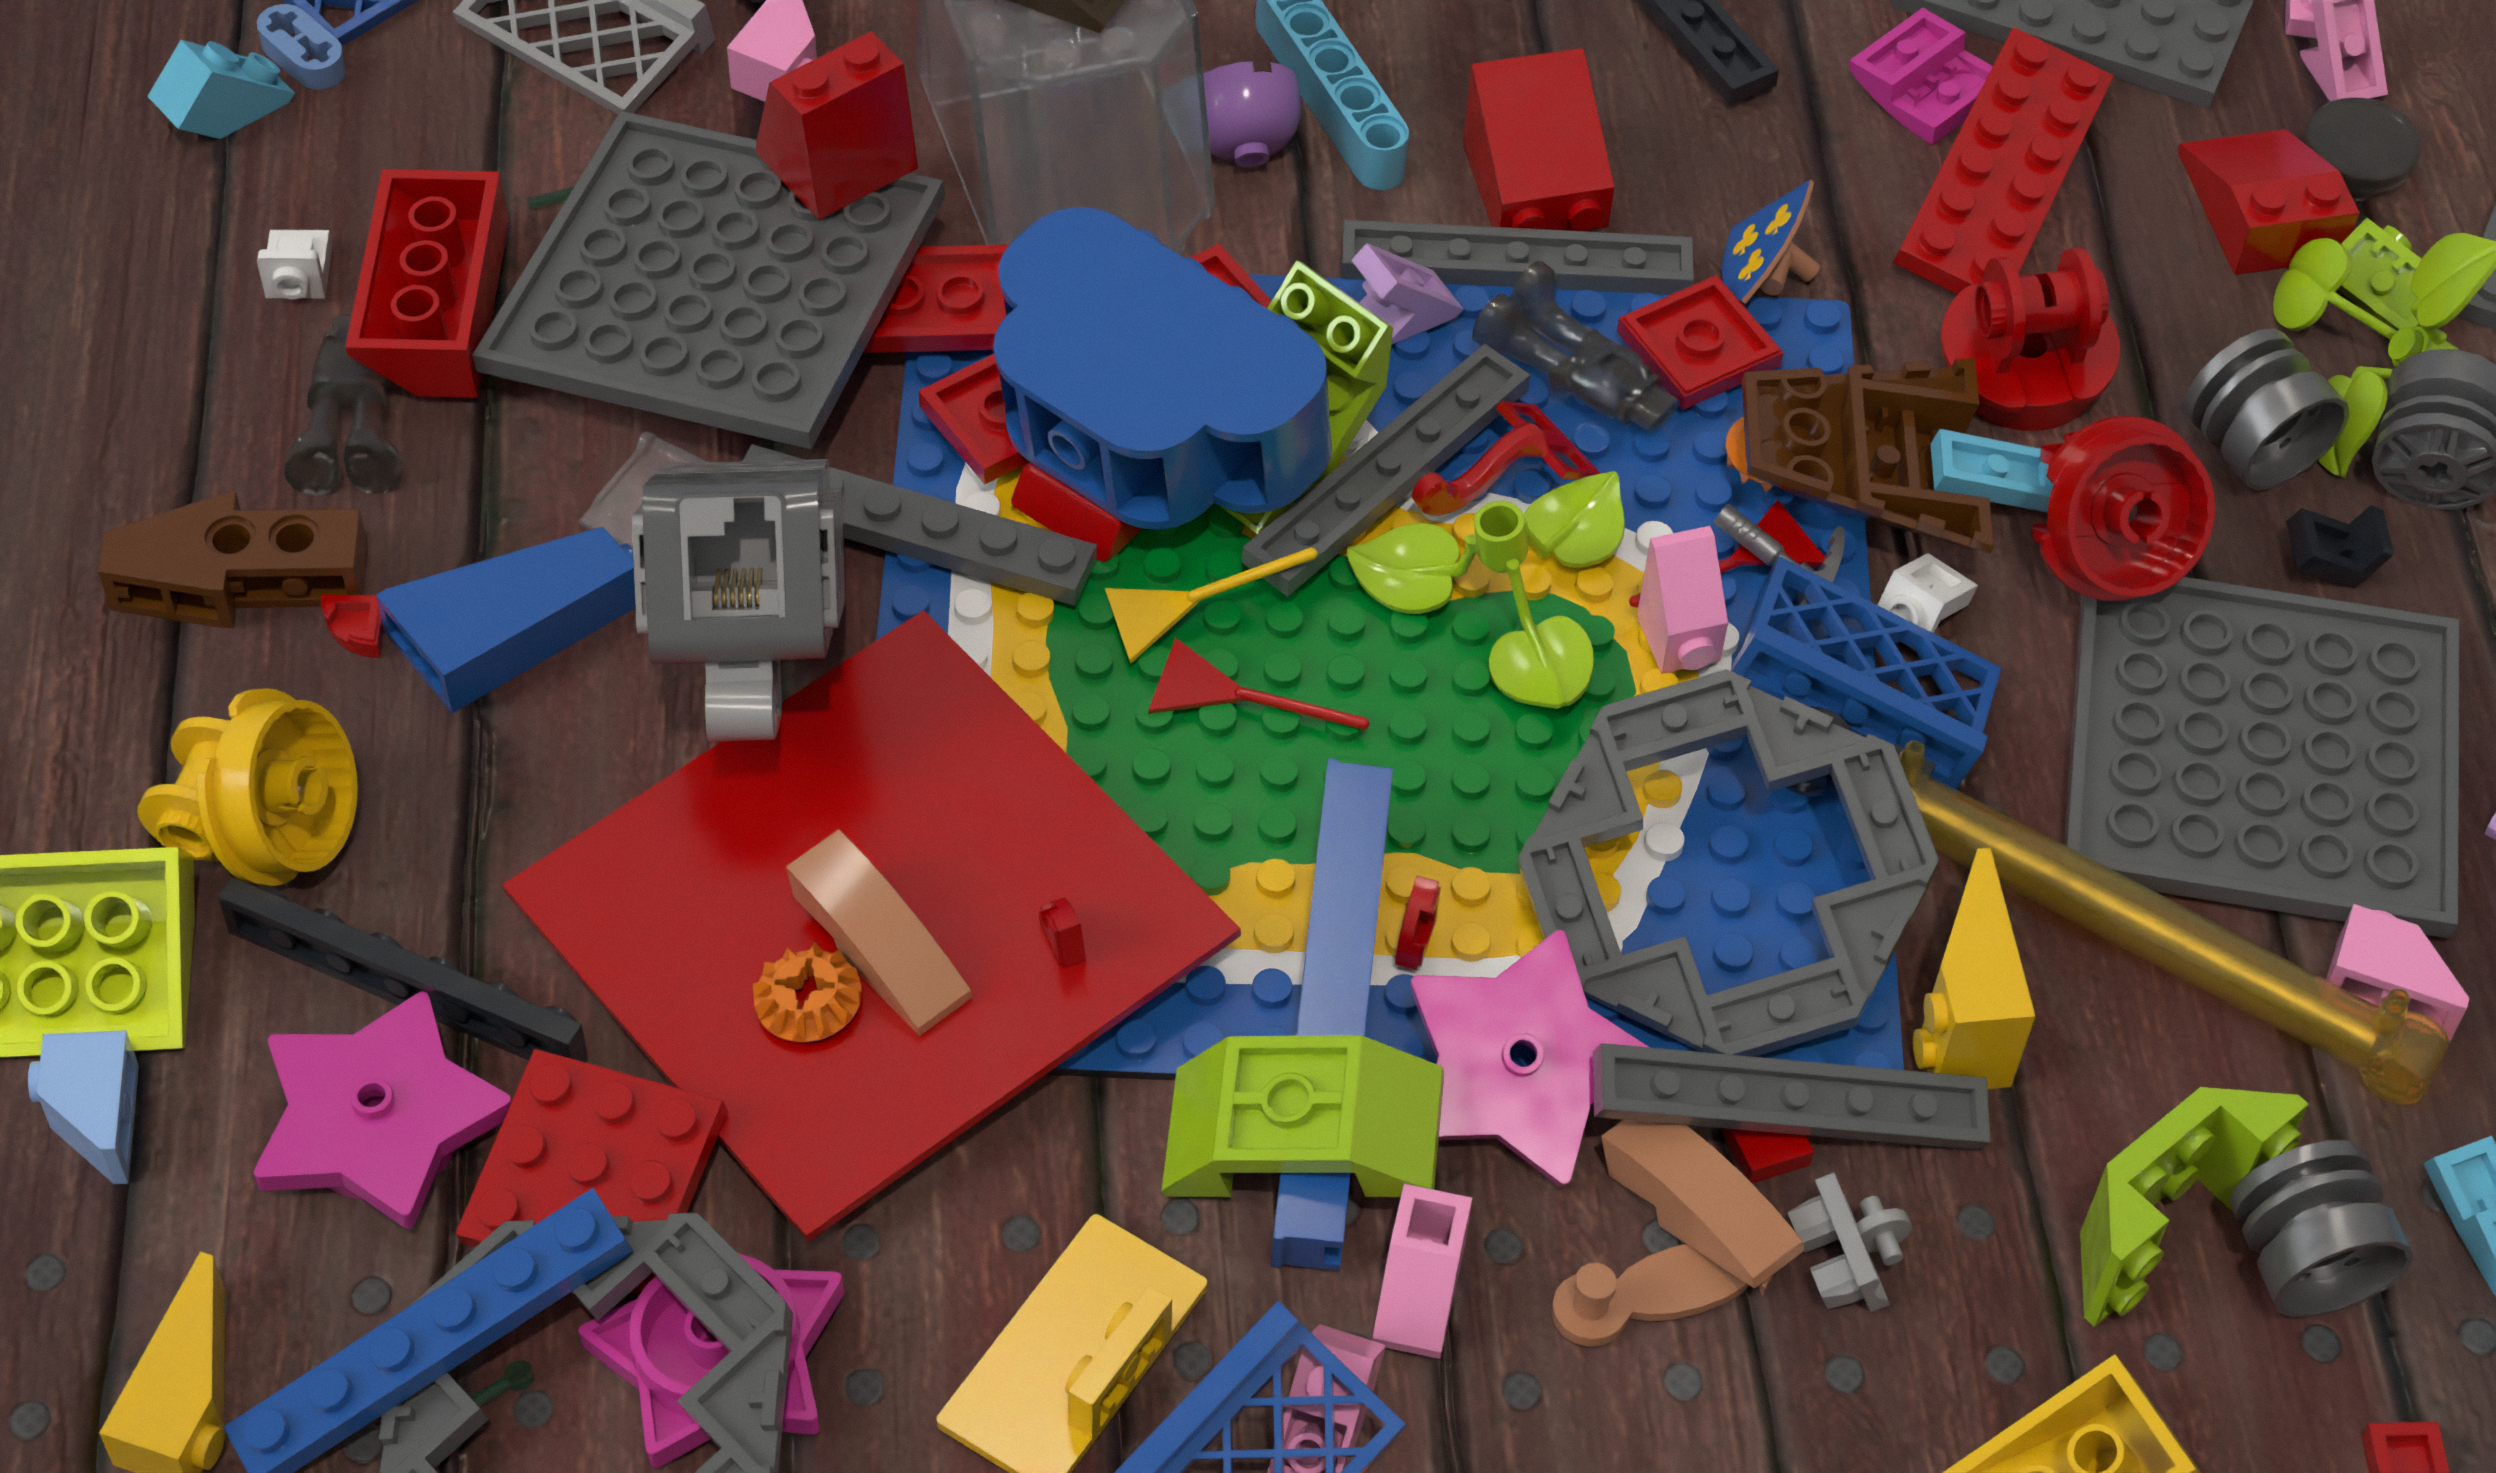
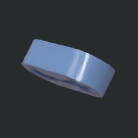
(292, 53)

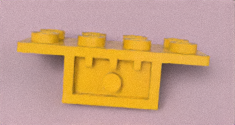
(1072, 1352)

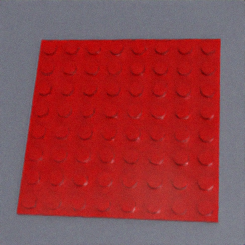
(972, 828)

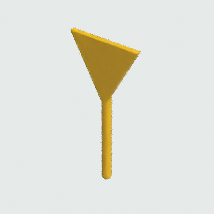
(1148, 614)

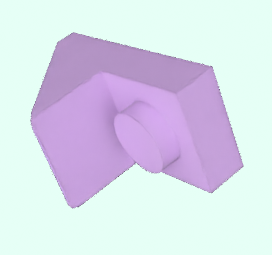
(1404, 293)

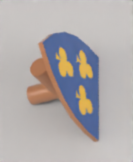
(1762, 248)

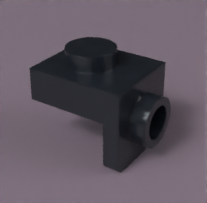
(2340, 549)

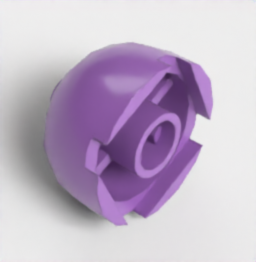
(1251, 111)

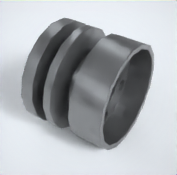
(2266, 409)
(2439, 430)
(2320, 1228)

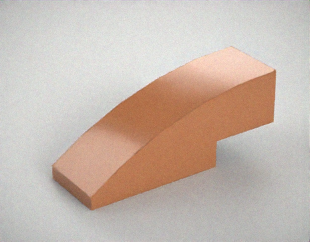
(877, 932)
(1701, 1198)

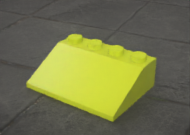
(96, 946)

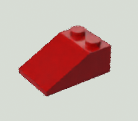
(2267, 197)

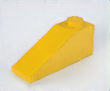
(175, 1397)

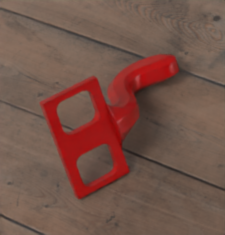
(1440, 497)

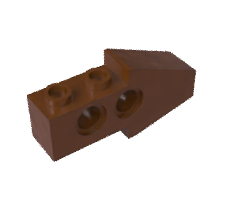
(219, 558)

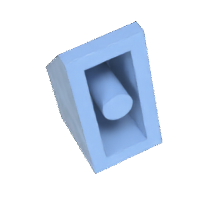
(89, 1095)

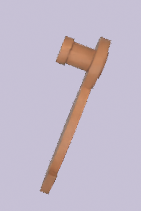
(1661, 1287)

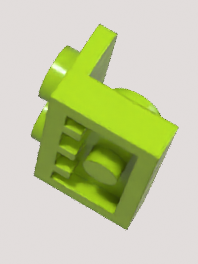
(2381, 274)

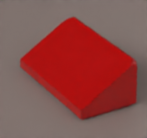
(1069, 512)

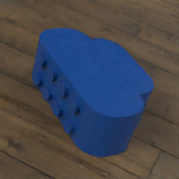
(1153, 376)

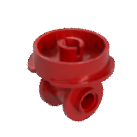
(2035, 341)
(2095, 486)

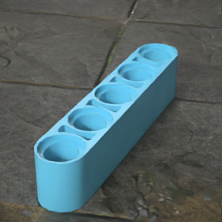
(1338, 89)

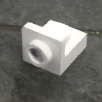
(295, 264)
(1926, 592)

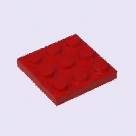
(597, 1130)

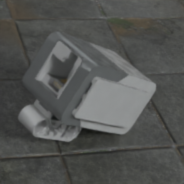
(738, 575)

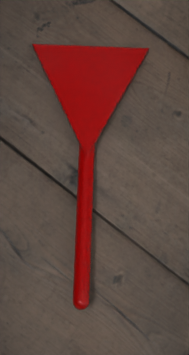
(1782, 528)
(1194, 682)

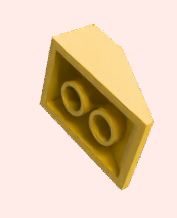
(1981, 997)
(2086, 1428)

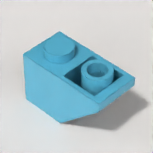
(216, 90)

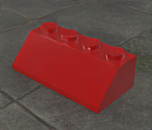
(429, 279)

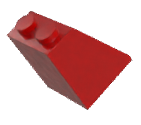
(839, 126)
(1538, 143)

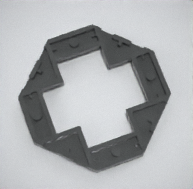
(1790, 747)
(733, 1403)

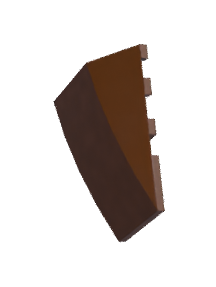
(1866, 443)

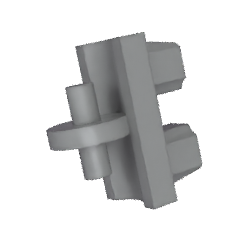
(1853, 1273)

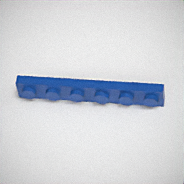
(429, 1338)

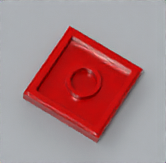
(1699, 341)

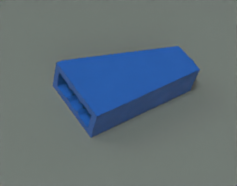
(507, 613)

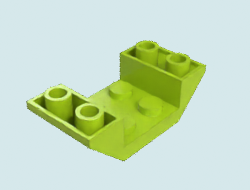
(1355, 354)
(1303, 1110)
(2206, 1138)

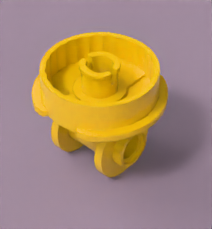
(258, 790)

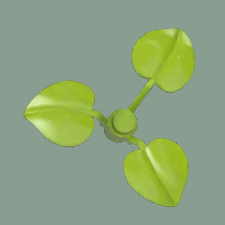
(2444, 285)
(1577, 522)

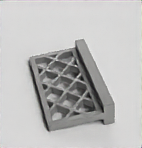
(680, 20)

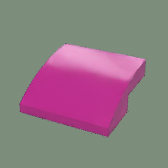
(1922, 75)

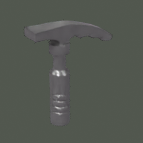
(1769, 549)

